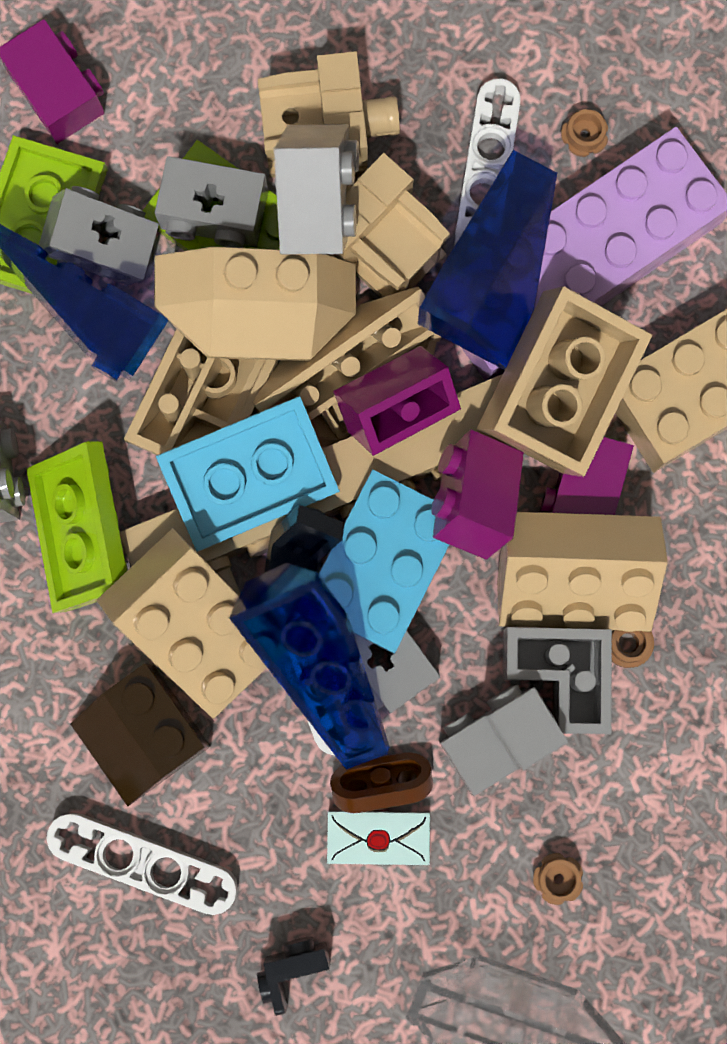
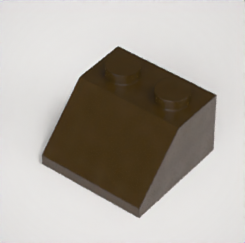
(139, 733)

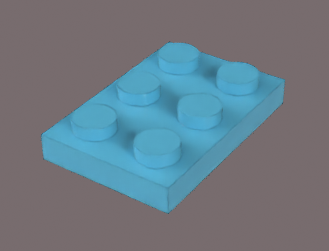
(247, 473)
(384, 560)

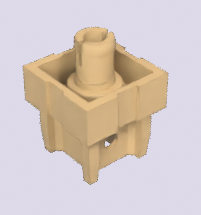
(325, 97)
(394, 232)

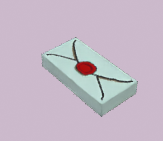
(378, 838)

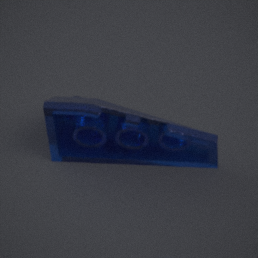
(495, 267)
(102, 322)
(314, 657)

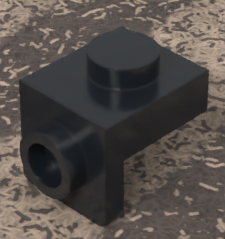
(303, 539)
(299, 959)

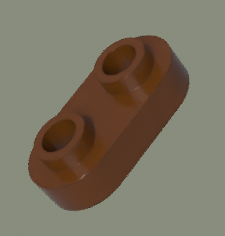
(382, 783)

